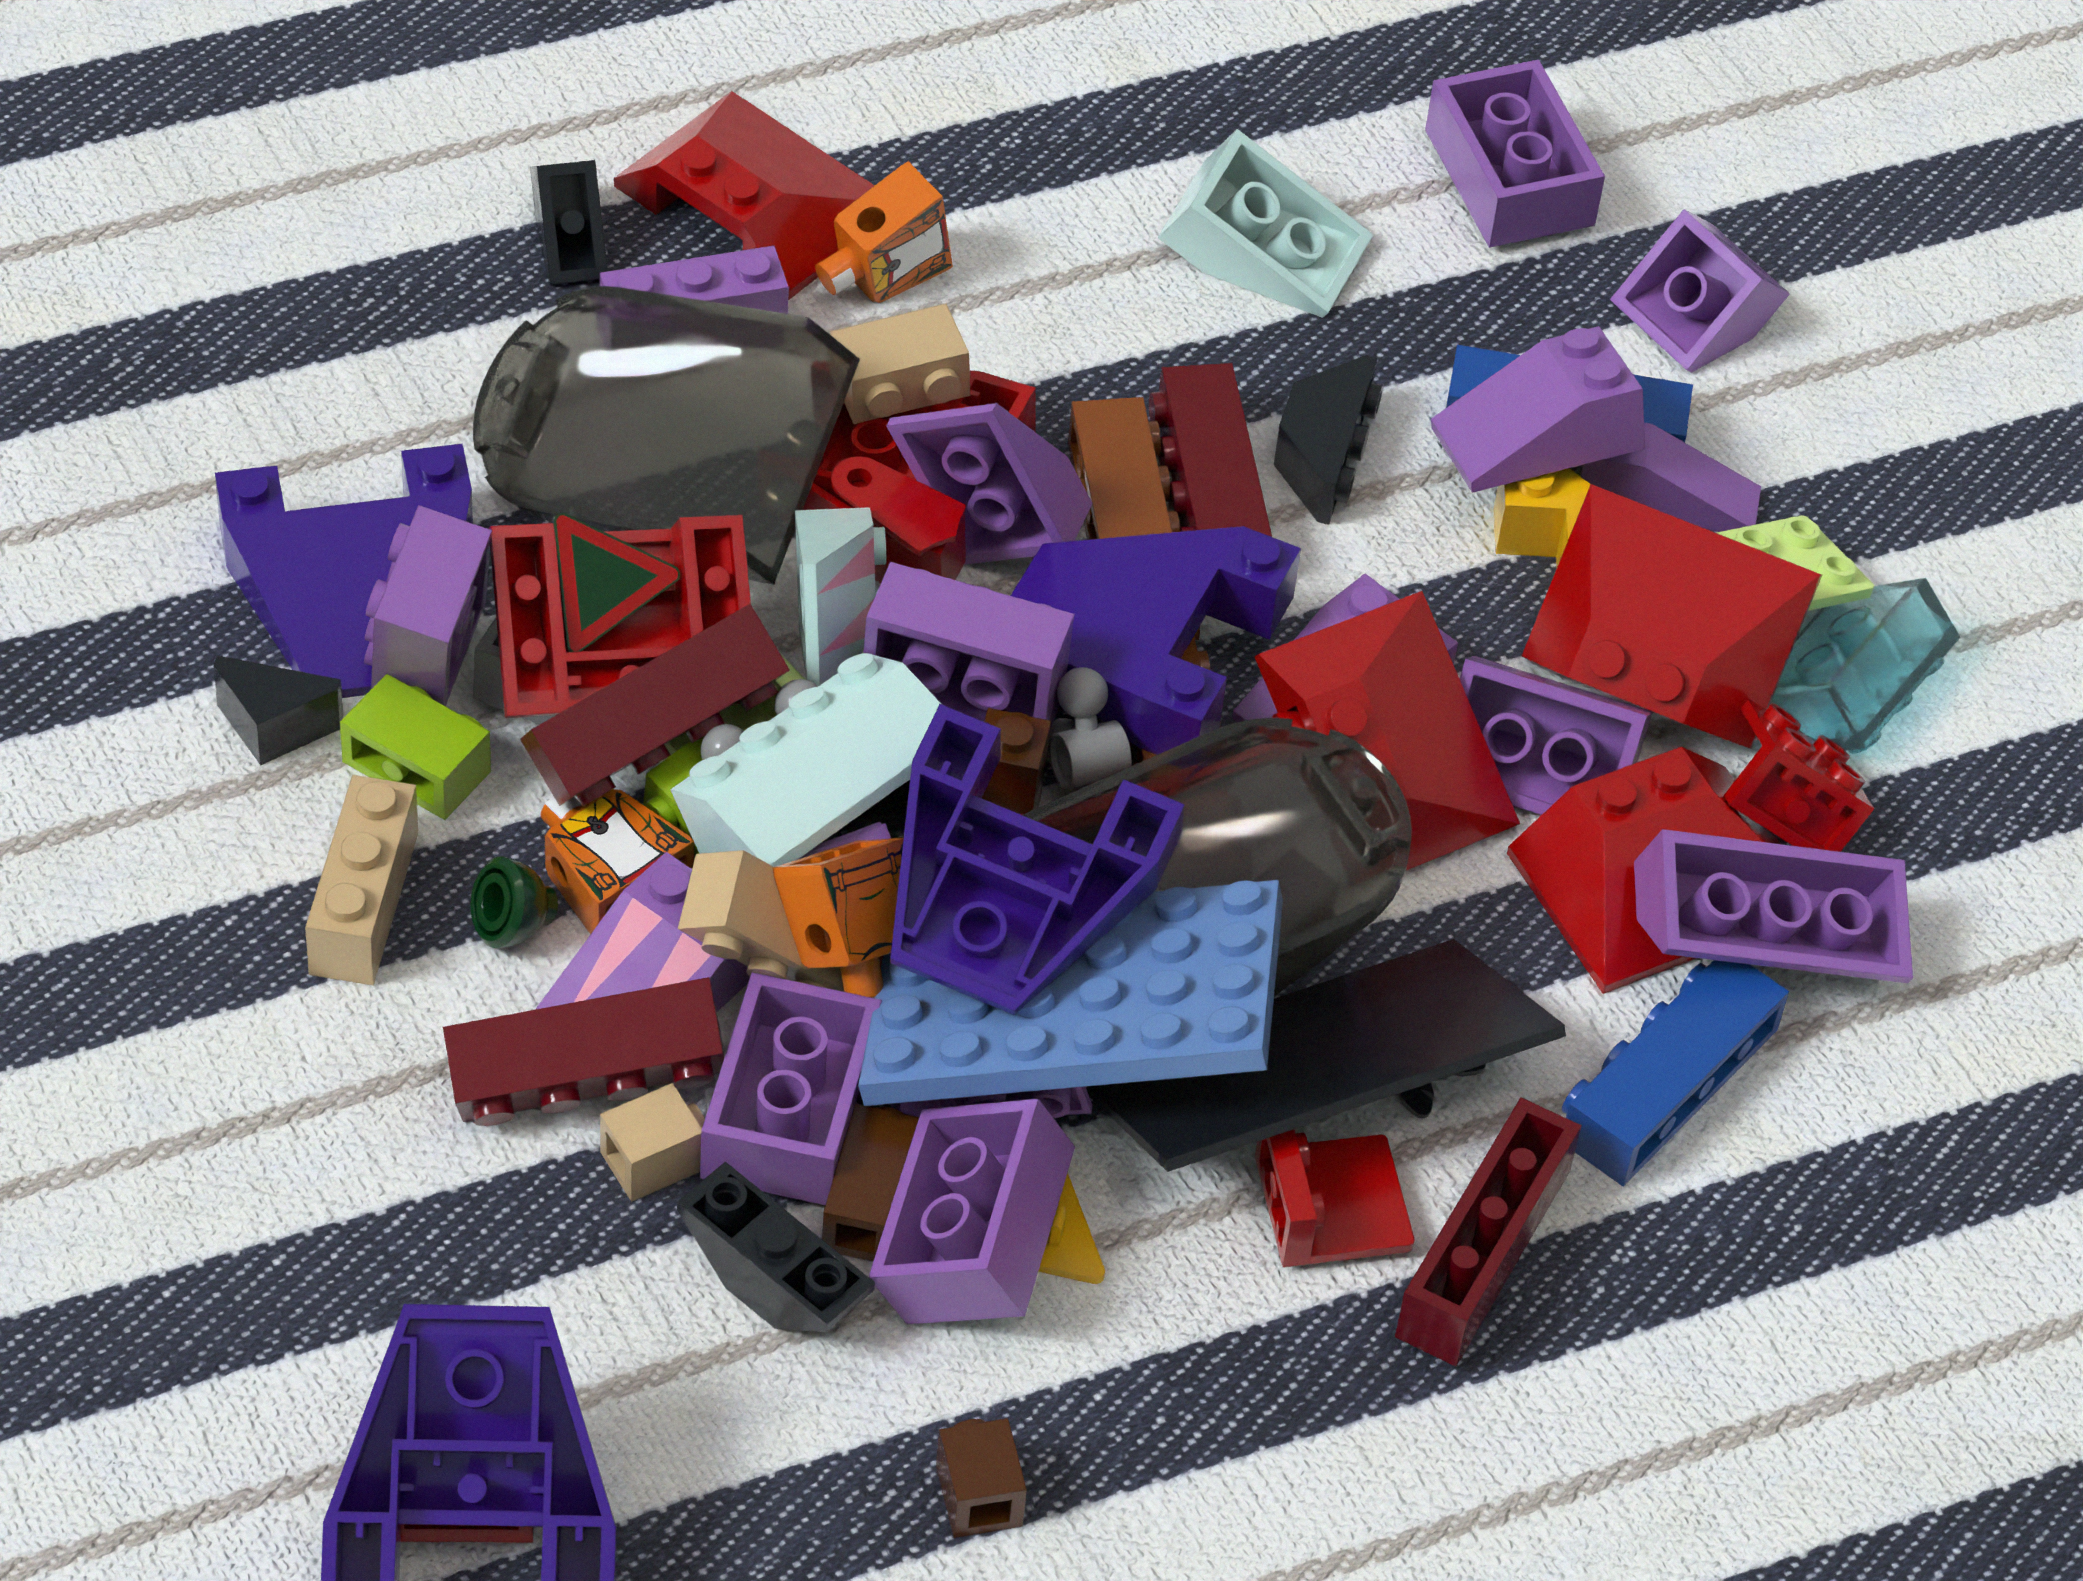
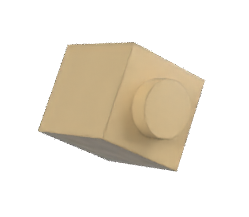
(652, 1141)

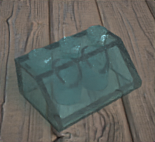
(1864, 662)

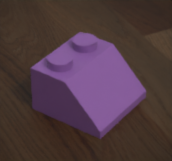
(1698, 293)

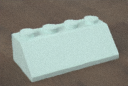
(811, 764)

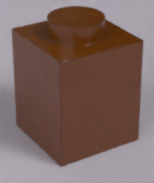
(980, 1477)

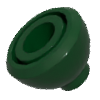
(510, 903)

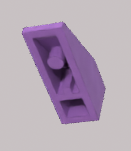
(1679, 483)

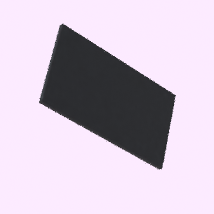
(1337, 1052)

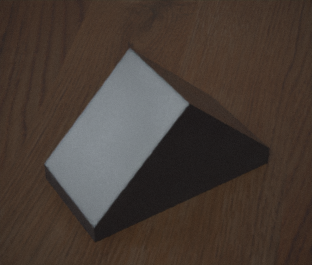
(276, 706)

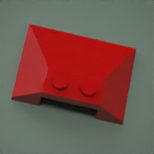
(751, 181)
(1670, 615)
(534, 664)
(1400, 697)
(1586, 848)

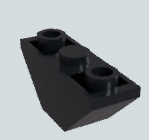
(1325, 431)
(770, 1255)

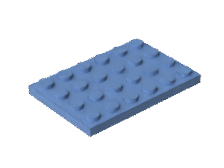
(1157, 998)

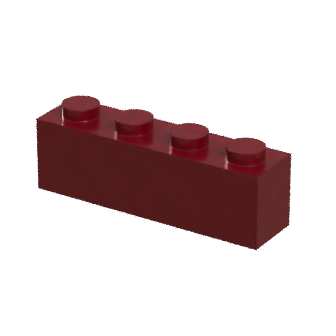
(1207, 449)
(655, 705)
(584, 1052)
(1487, 1232)

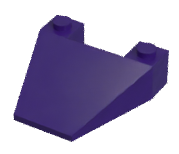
(317, 566)
(1141, 607)
(1003, 898)
(471, 1431)

